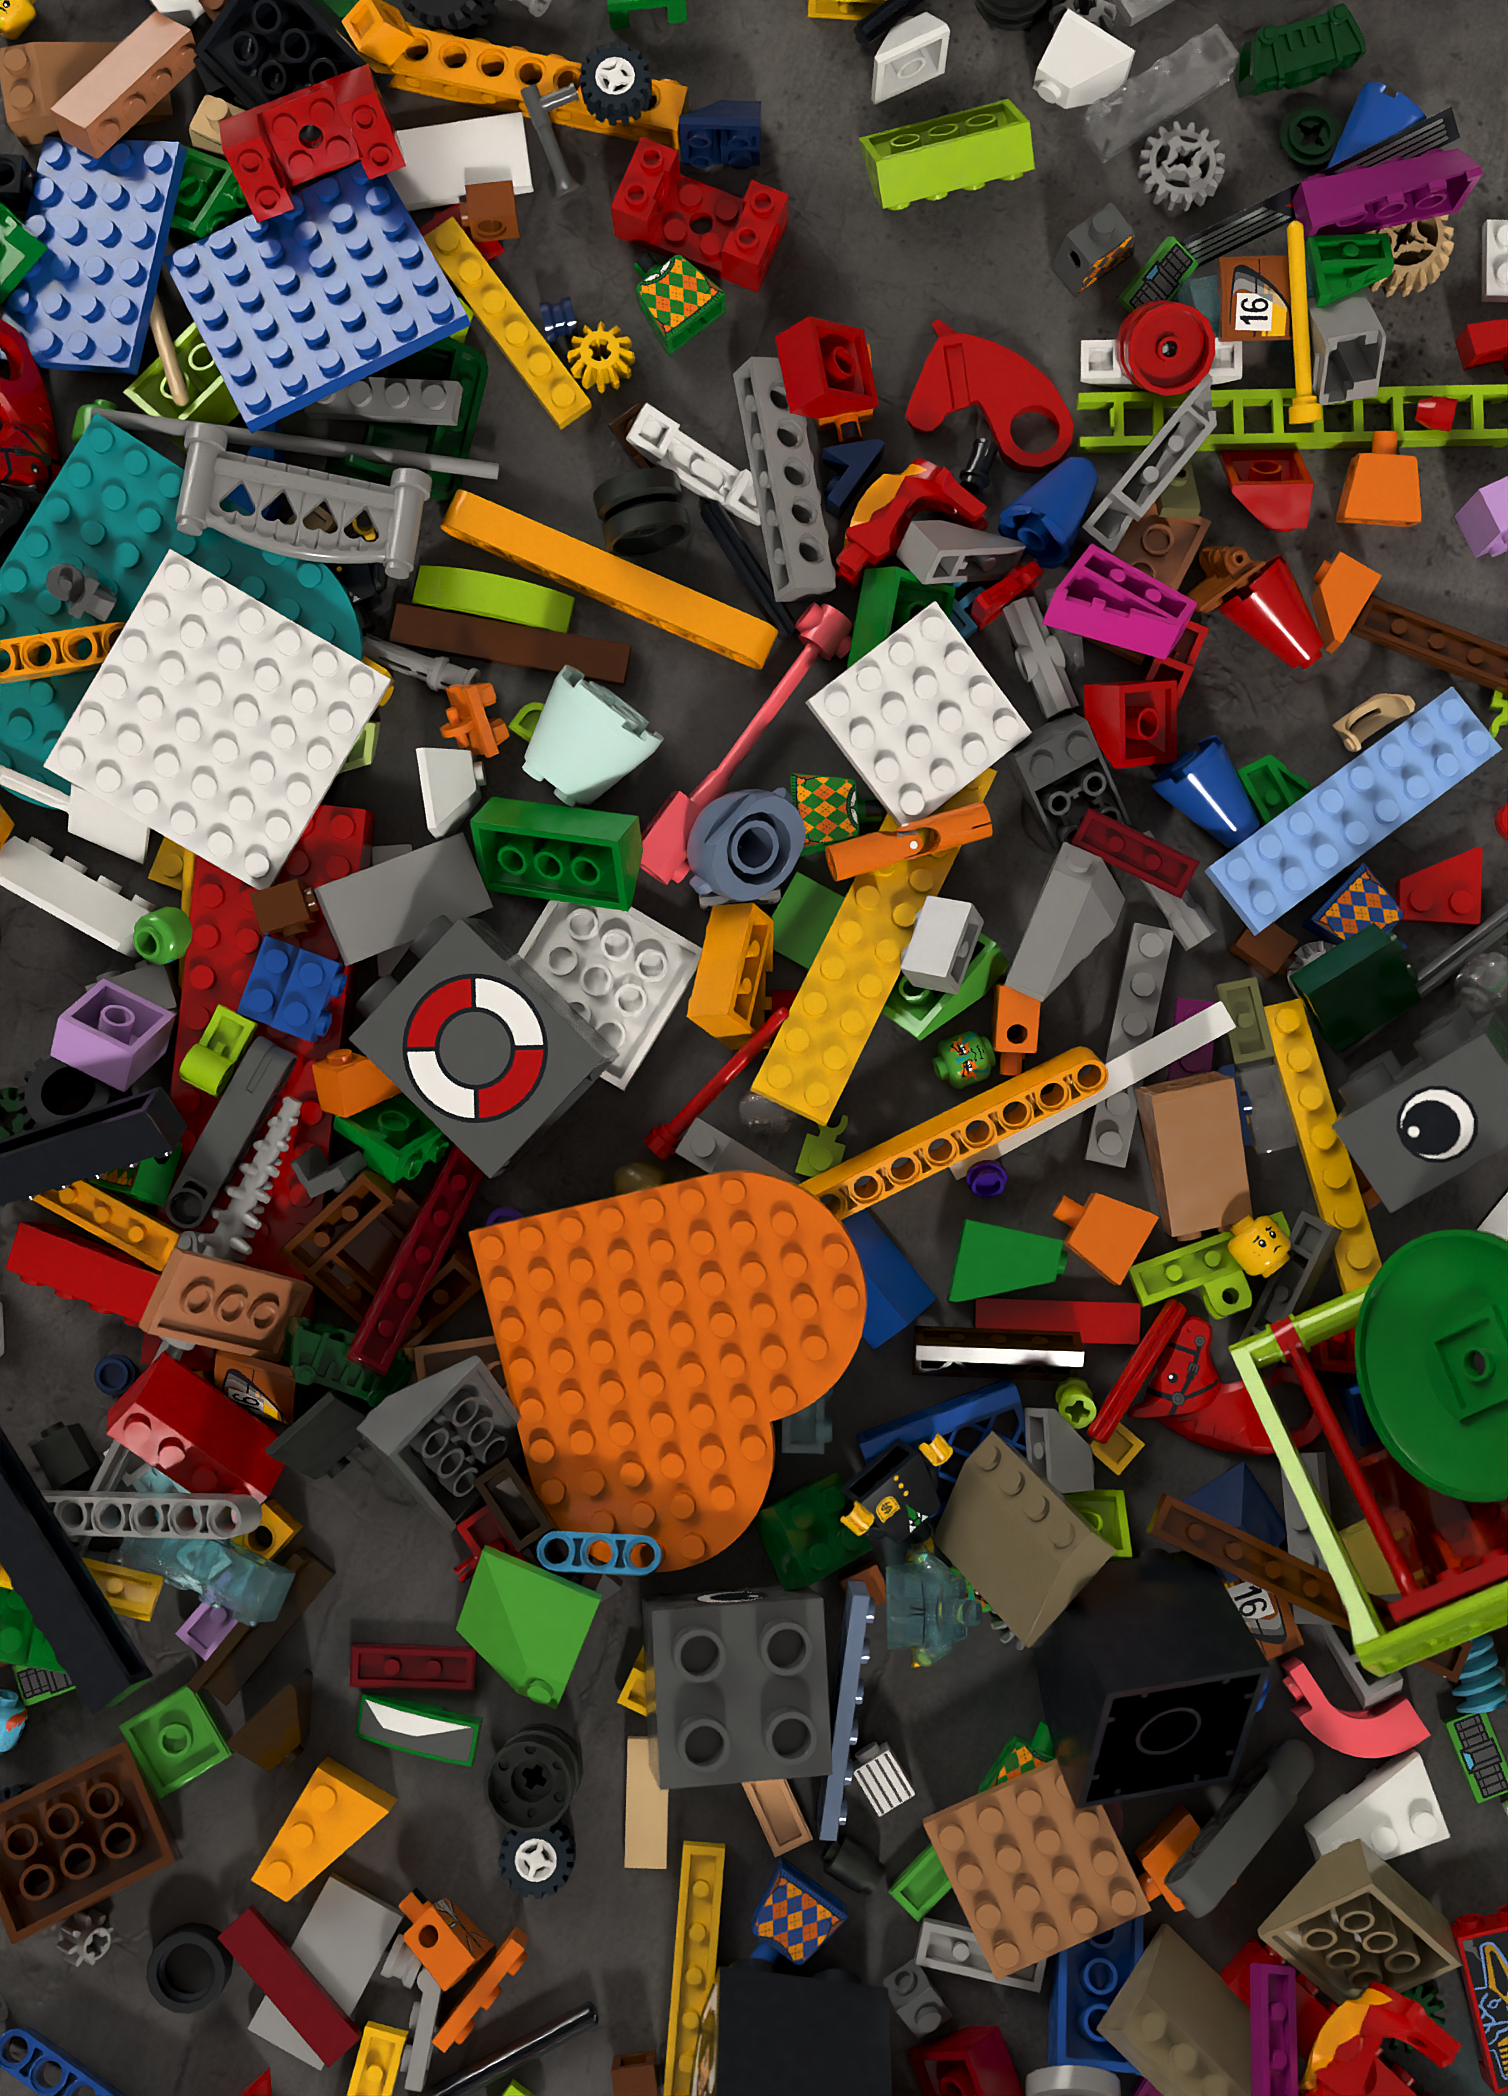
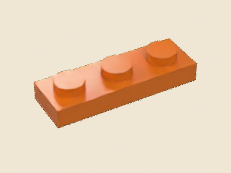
(482, 1990)

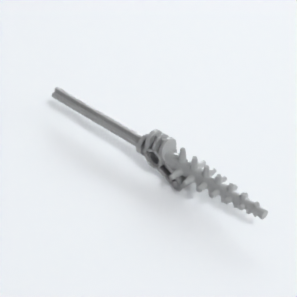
(222, 1245)

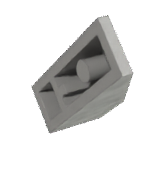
(955, 553)
(718, 1152)
(1366, 1686)

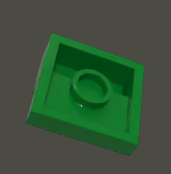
(206, 196)
(394, 1137)
(19, 1637)

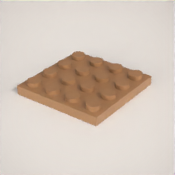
(1034, 1869)

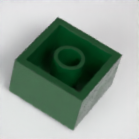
(806, 1532)

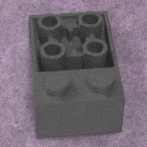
(1063, 776)

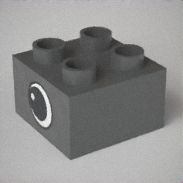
(1432, 1115)
(736, 1686)

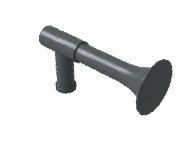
(537, 108)

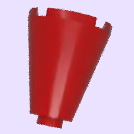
(1275, 615)

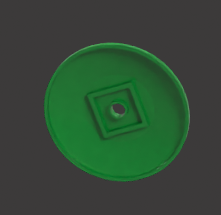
(1416, 1361)

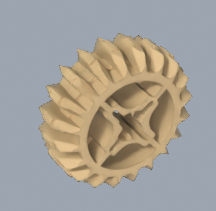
(1426, 250)

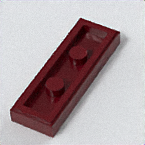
(1135, 853)
(413, 1666)

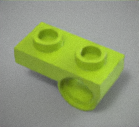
(219, 1052)

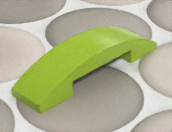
(492, 597)

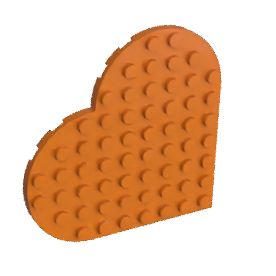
(663, 1344)

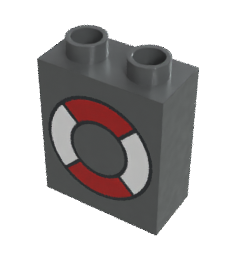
(480, 1042)

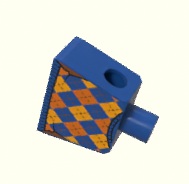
(1354, 906)
(794, 1916)

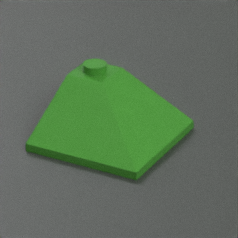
(925, 1010)
(527, 1624)

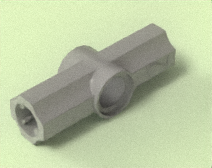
(1039, 658)

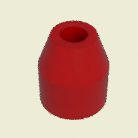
(1436, 412)

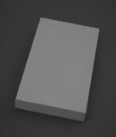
(401, 897)
(341, 1949)

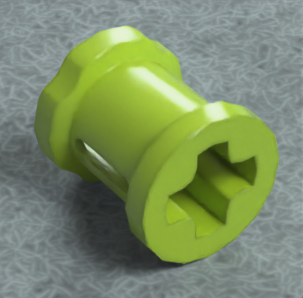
(1079, 1412)

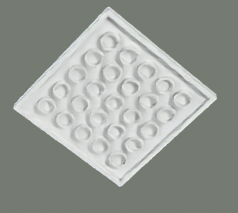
(217, 722)

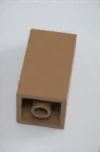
(1195, 1153)

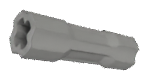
(1184, 915)

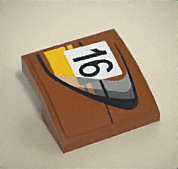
(1254, 298)
(258, 1386)
(1266, 1617)

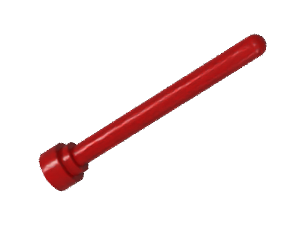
(665, 1139)

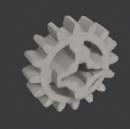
(1181, 163)

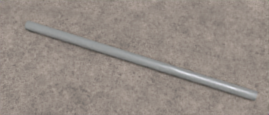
(308, 445)

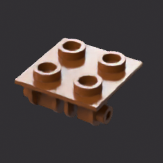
(1224, 570)

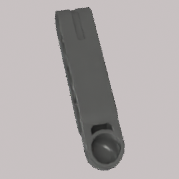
(230, 1132)
(1241, 1826)

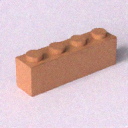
(125, 85)

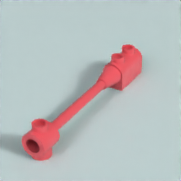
(666, 836)

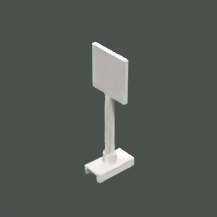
(88, 815)

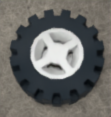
(610, 69)
(532, 1871)

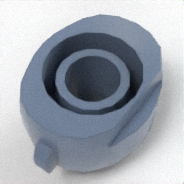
(768, 849)

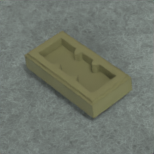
(1180, 496)

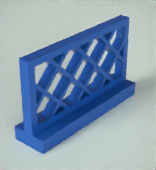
(949, 1418)

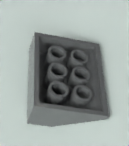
(445, 1437)

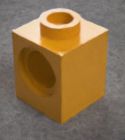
(378, 30)
(279, 1522)

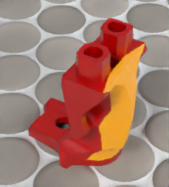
(889, 508)
(1350, 2038)

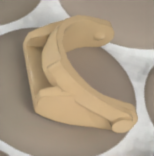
(1387, 709)

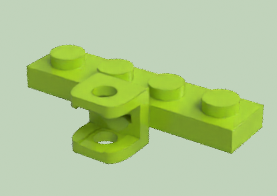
(1199, 1265)

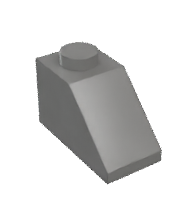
(1058, 1451)

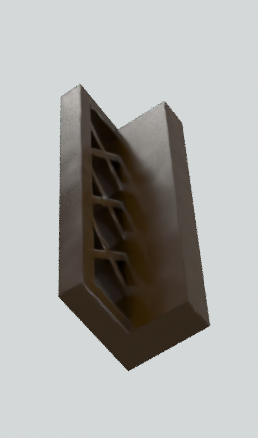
(999, 1347)
(248, 1645)

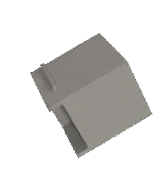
(1345, 349)

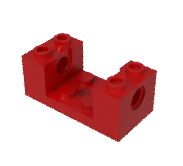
(272, 157)
(660, 205)

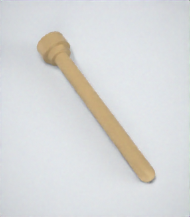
(168, 354)

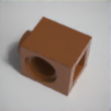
(490, 211)

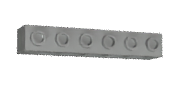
(784, 484)

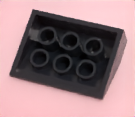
(280, 48)

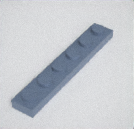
(847, 1692)

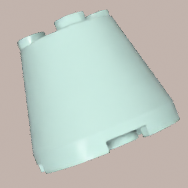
(586, 739)

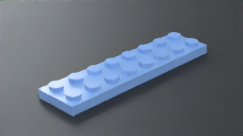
(1352, 810)

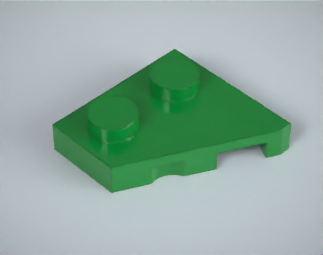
(1346, 264)
(1271, 787)

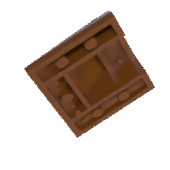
(355, 1241)

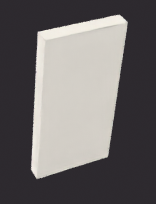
(459, 154)

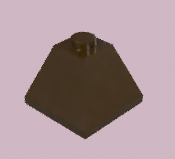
(278, 1727)

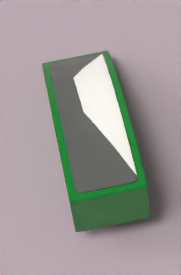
(419, 1729)

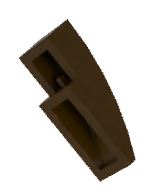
(520, 1513)

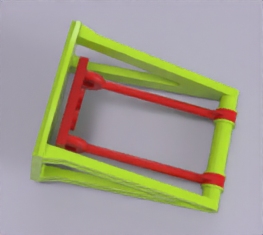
(1430, 1619)

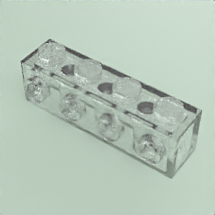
(1159, 93)

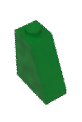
(1002, 1260)

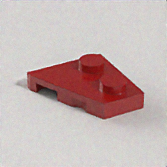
(1012, 587)
(1444, 892)

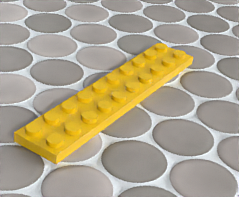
(854, 975)

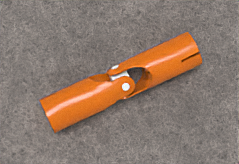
(886, 848)

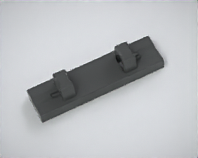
(1292, 1283)

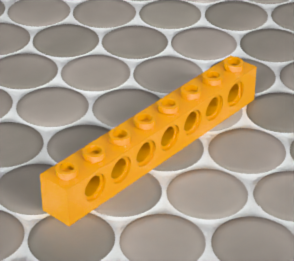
(502, 93)

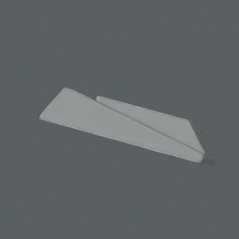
(1152, 470)

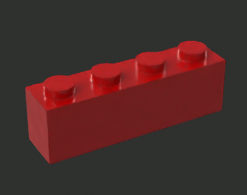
(82, 1270)

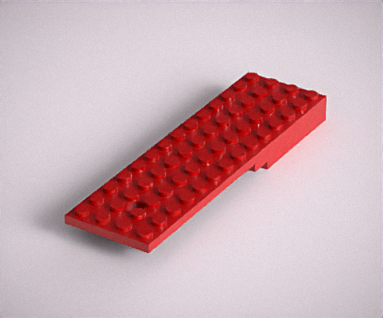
(216, 974)

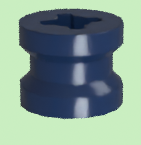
(558, 319)

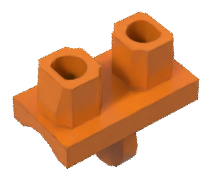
(469, 721)

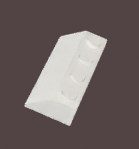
(71, 895)

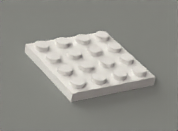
(919, 716)
(615, 972)

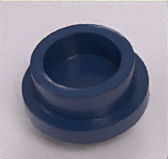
(115, 1374)

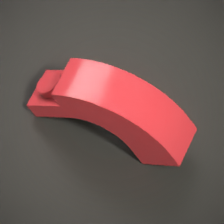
(1360, 1733)

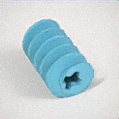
(1481, 1679)

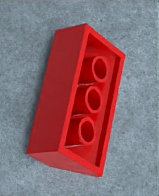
(194, 1433)

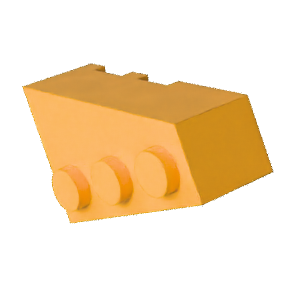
(732, 974)
(322, 1825)

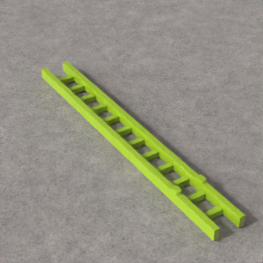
(1312, 440)

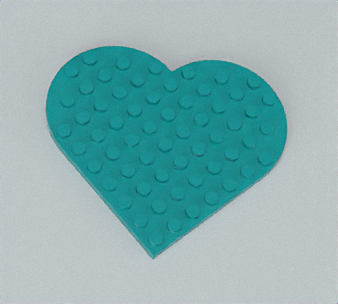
(118, 516)

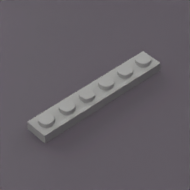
(1130, 1027)

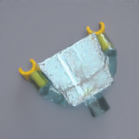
(927, 1606)

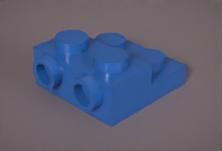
(292, 989)

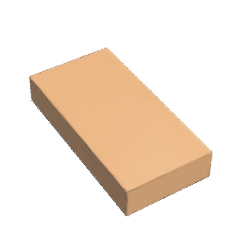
(778, 1814)

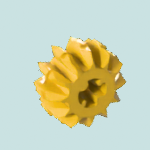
(606, 370)

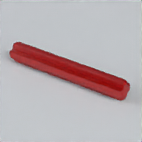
(1136, 1371)

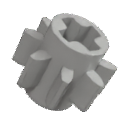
(84, 1937)

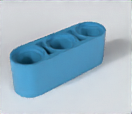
(579, 1547)

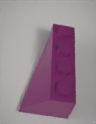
(1386, 193)

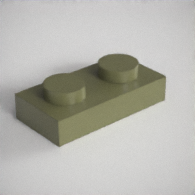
(1251, 1036)

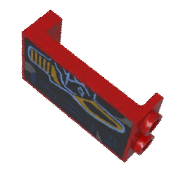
(1484, 1968)

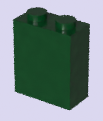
(1357, 986)

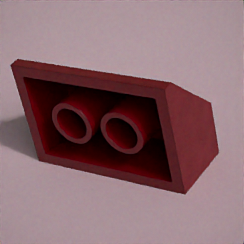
(966, 2064)

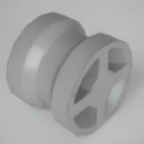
(402, 1963)

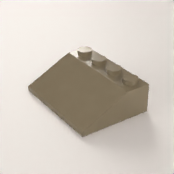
(1018, 1539)
(1359, 1925)
(1181, 2023)

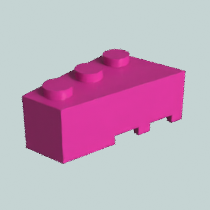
(1119, 605)

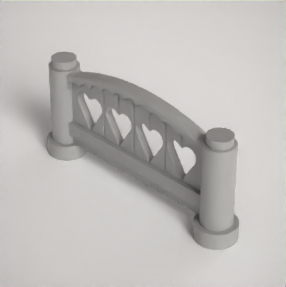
(214, 473)

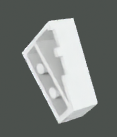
(1387, 1811)

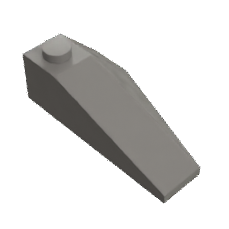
(1068, 921)

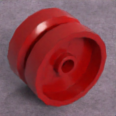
(1188, 342)

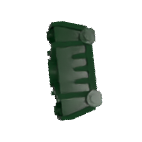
(1299, 52)
(317, 1356)

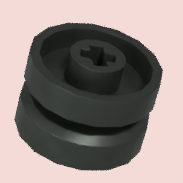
(641, 512)

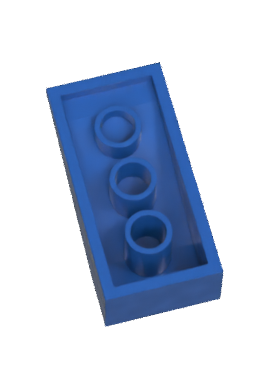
(1082, 1991)

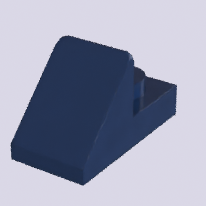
(855, 465)

